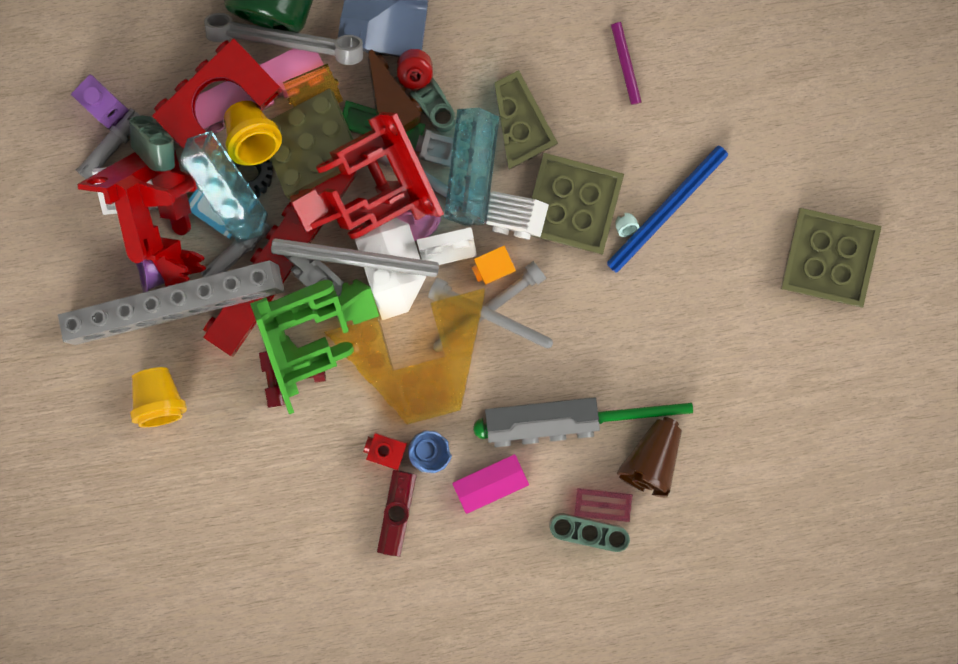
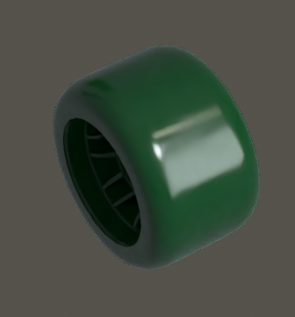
(272, 14)

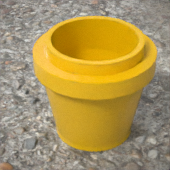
(250, 134)
(155, 398)

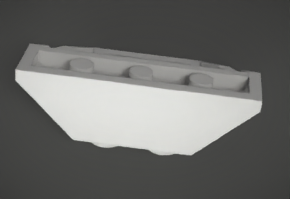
(392, 290)

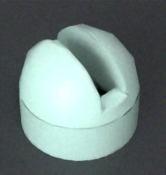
(626, 225)

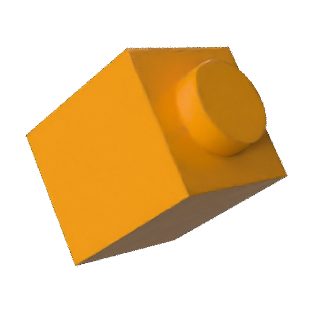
(493, 266)

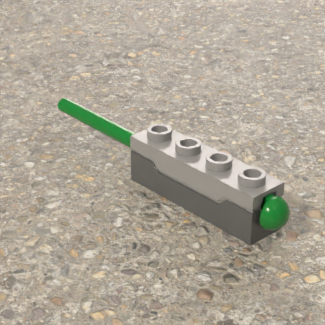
(559, 419)

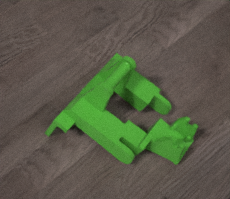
(317, 303)

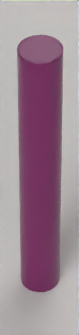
(626, 63)

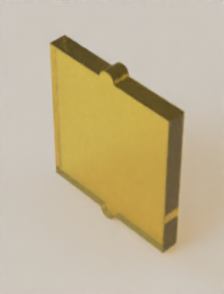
(311, 84)

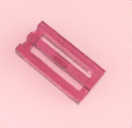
(627, 506)

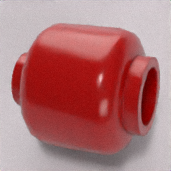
(414, 69)

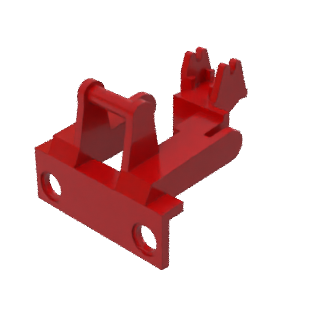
(127, 187)
(394, 197)

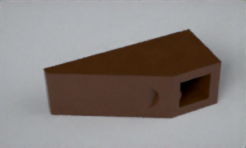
(390, 93)

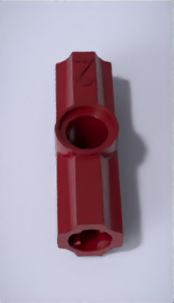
(394, 531)

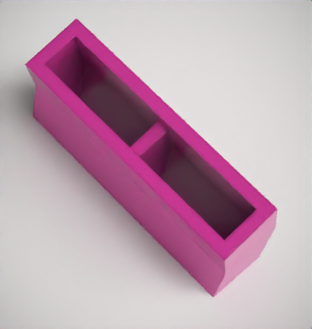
(490, 484)

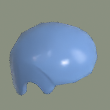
(429, 452)

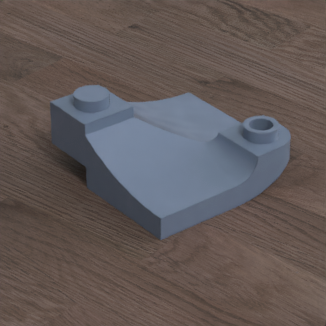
(385, 25)

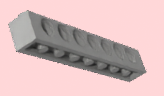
(171, 303)

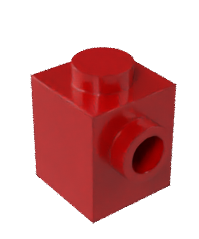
(385, 450)

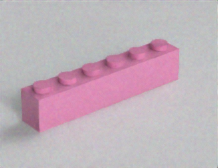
(214, 102)

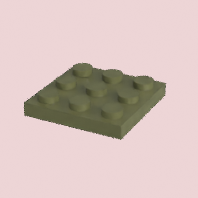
(307, 138)
(579, 202)
(831, 257)

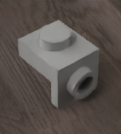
(435, 148)

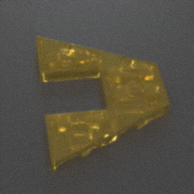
(425, 387)

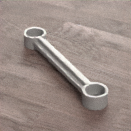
(346, 49)

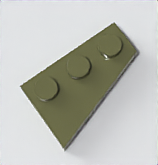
(521, 120)

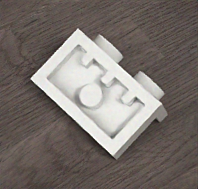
(448, 246)

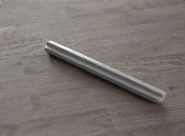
(354, 257)

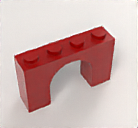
(229, 64)

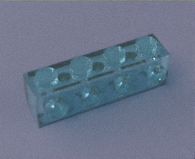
(471, 166)
(224, 186)

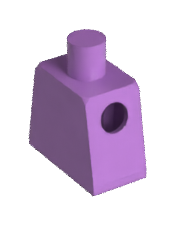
(99, 101)

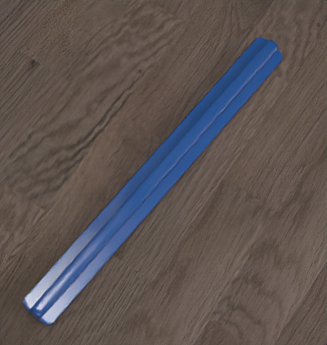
(667, 209)

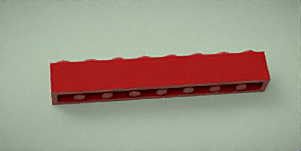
(237, 321)

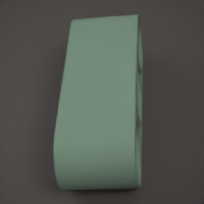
(152, 143)
(602, 537)

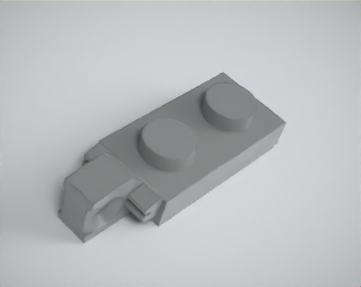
(313, 271)

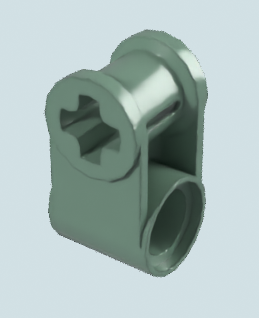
(433, 102)

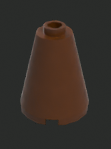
(653, 459)

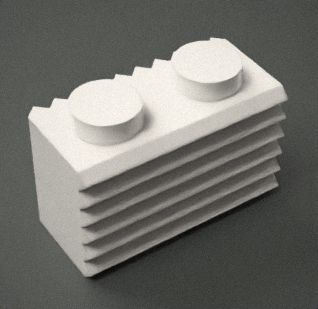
(516, 214)

